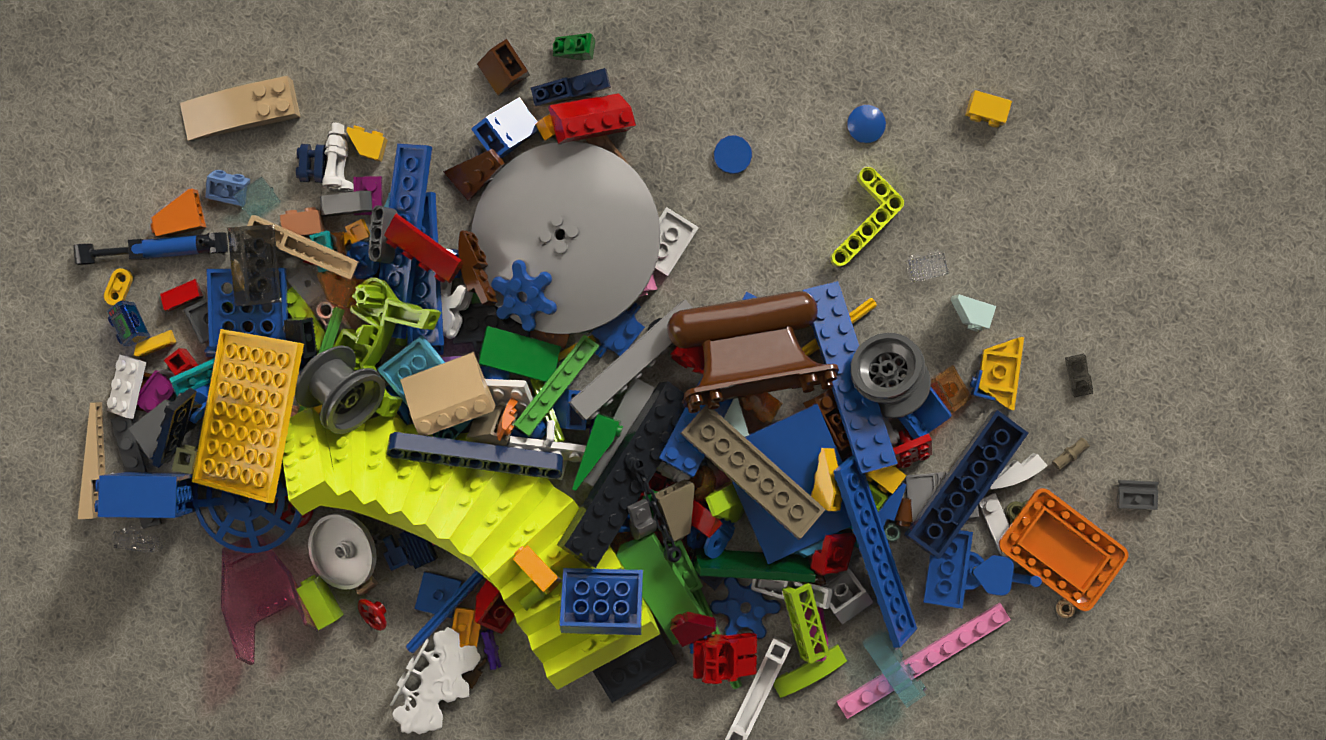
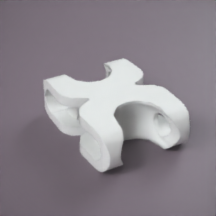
(451, 306)

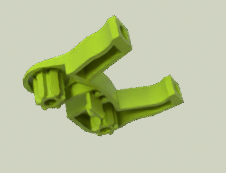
(382, 310)

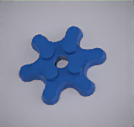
(534, 290)
(736, 618)

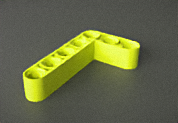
(871, 221)

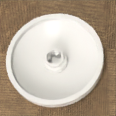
(342, 551)

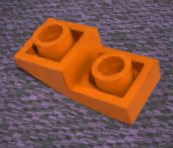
(505, 423)

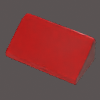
(181, 295)
(703, 520)

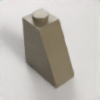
(677, 506)

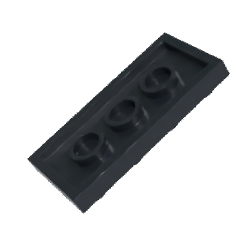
(635, 668)

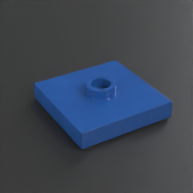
(435, 592)

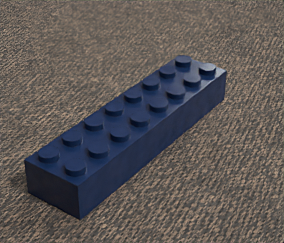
(966, 484)

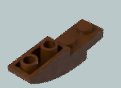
(473, 263)

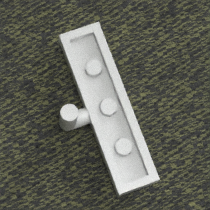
(569, 451)

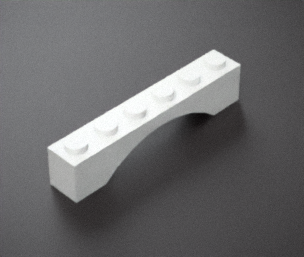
(759, 690)

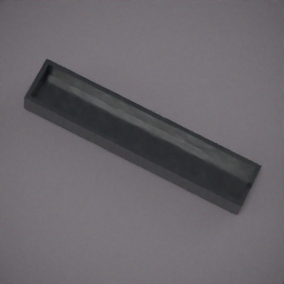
(617, 486)

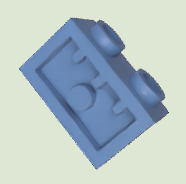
(223, 186)

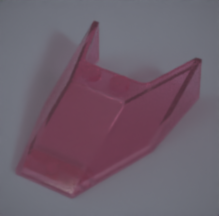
(253, 590)

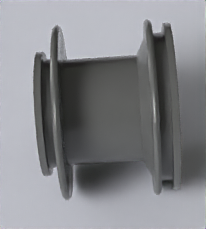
(885, 360)
(345, 394)

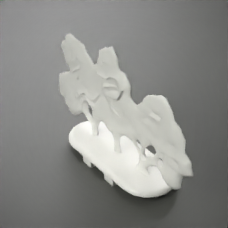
(438, 682)

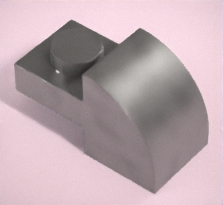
(641, 520)

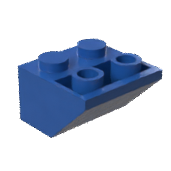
(566, 415)

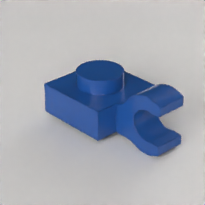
(395, 555)

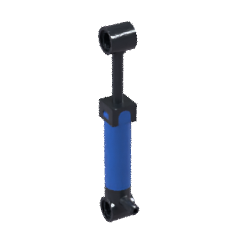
(155, 248)

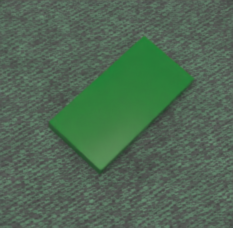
(518, 354)

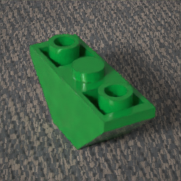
(575, 46)

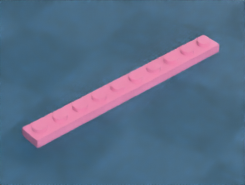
(927, 658)

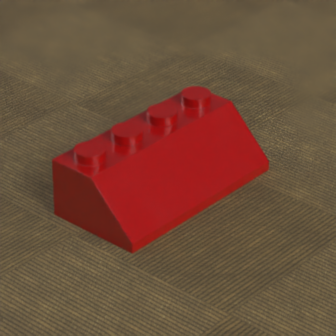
(591, 118)
(423, 249)

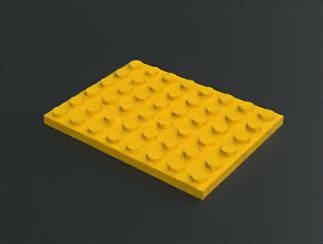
(247, 414)

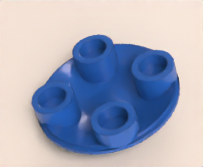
(866, 124)

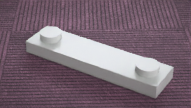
(995, 520)

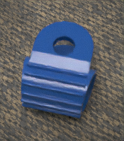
(718, 539)

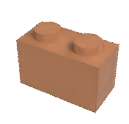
(303, 223)

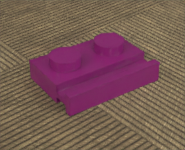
(372, 184)
(155, 391)

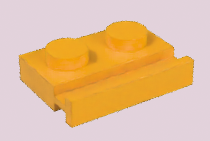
(465, 625)

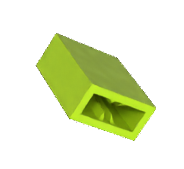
(319, 601)

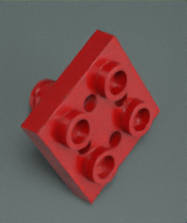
(911, 449)

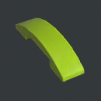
(809, 673)

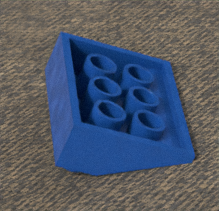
(601, 601)

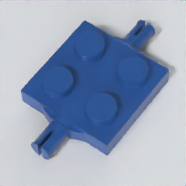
(619, 333)

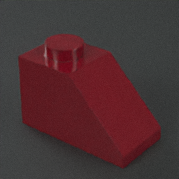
(692, 627)

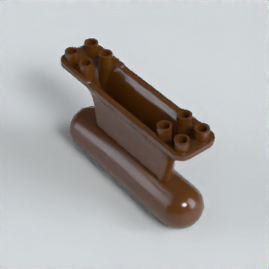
(750, 348)

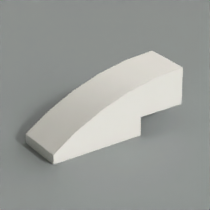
(1017, 472)

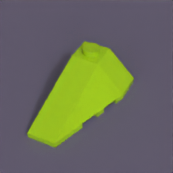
(725, 503)

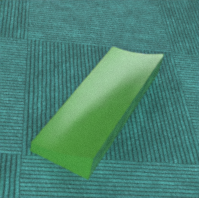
(662, 583)

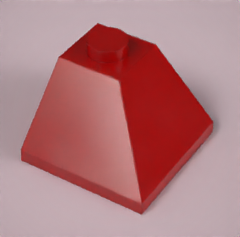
(491, 609)

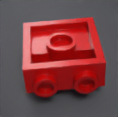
(834, 554)

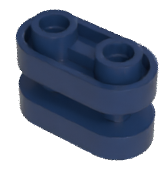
(305, 155)

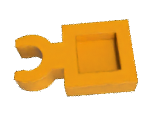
(356, 232)

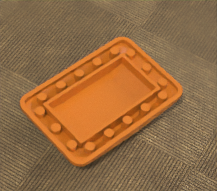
(1063, 549)

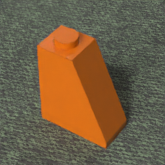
(179, 216)

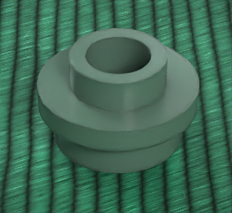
(897, 532)

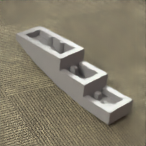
(774, 588)

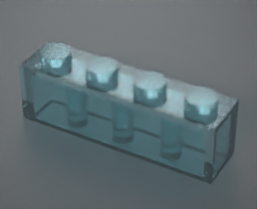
(893, 668)

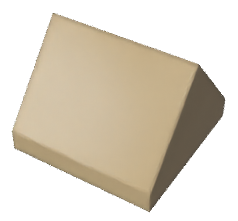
(367, 586)

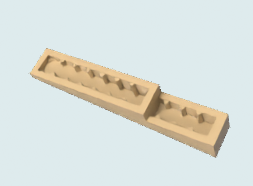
(309, 250)
(93, 462)

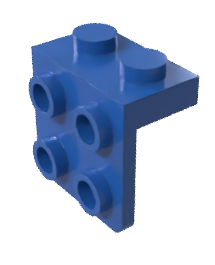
(926, 417)

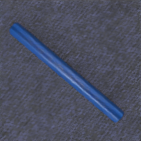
(444, 612)

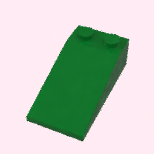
(601, 438)

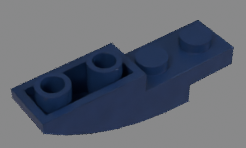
(570, 88)

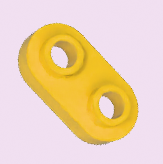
(115, 285)

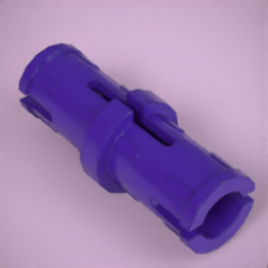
(491, 649)

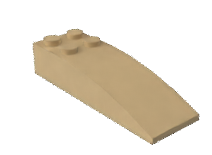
(240, 108)

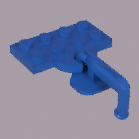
(953, 573)

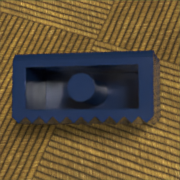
(418, 549)

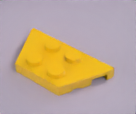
(1001, 371)

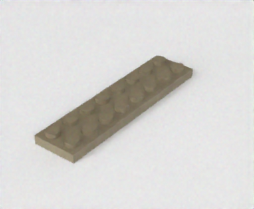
(753, 472)

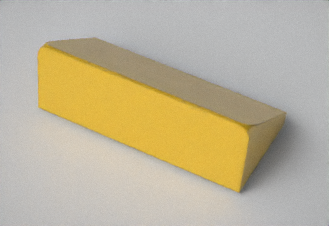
(154, 344)

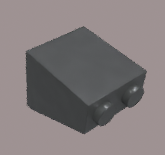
(148, 429)

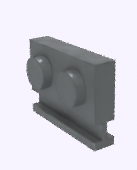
(1137, 494)

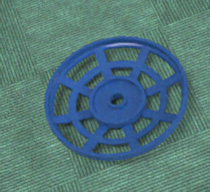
(245, 512)

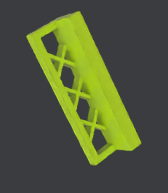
(799, 625)

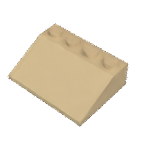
(447, 395)

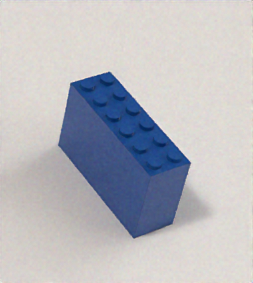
(144, 495)

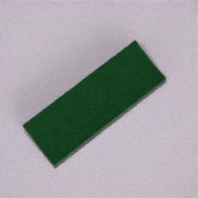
(753, 566)

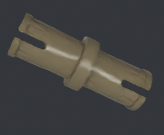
(1070, 453)

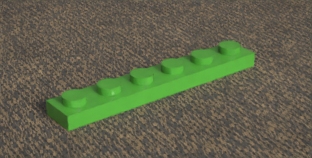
(556, 385)

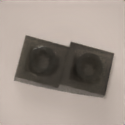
(1078, 375)

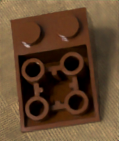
(831, 415)

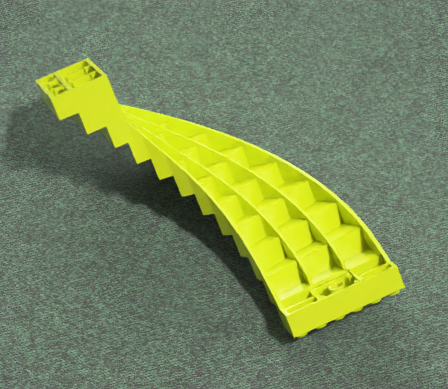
(467, 513)

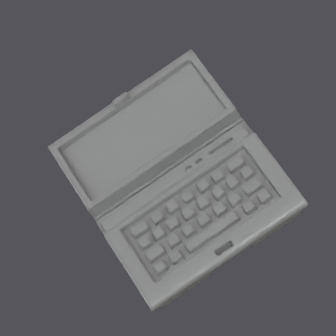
(921, 488)

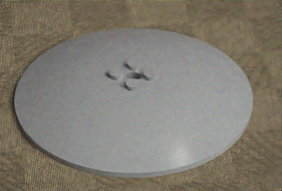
(607, 226)

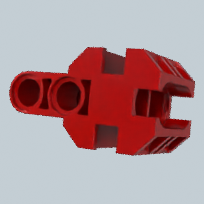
(724, 657)

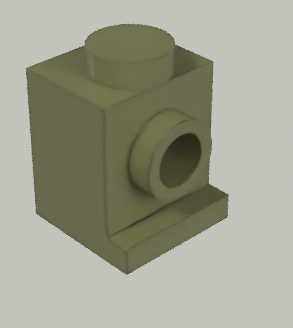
(180, 463)

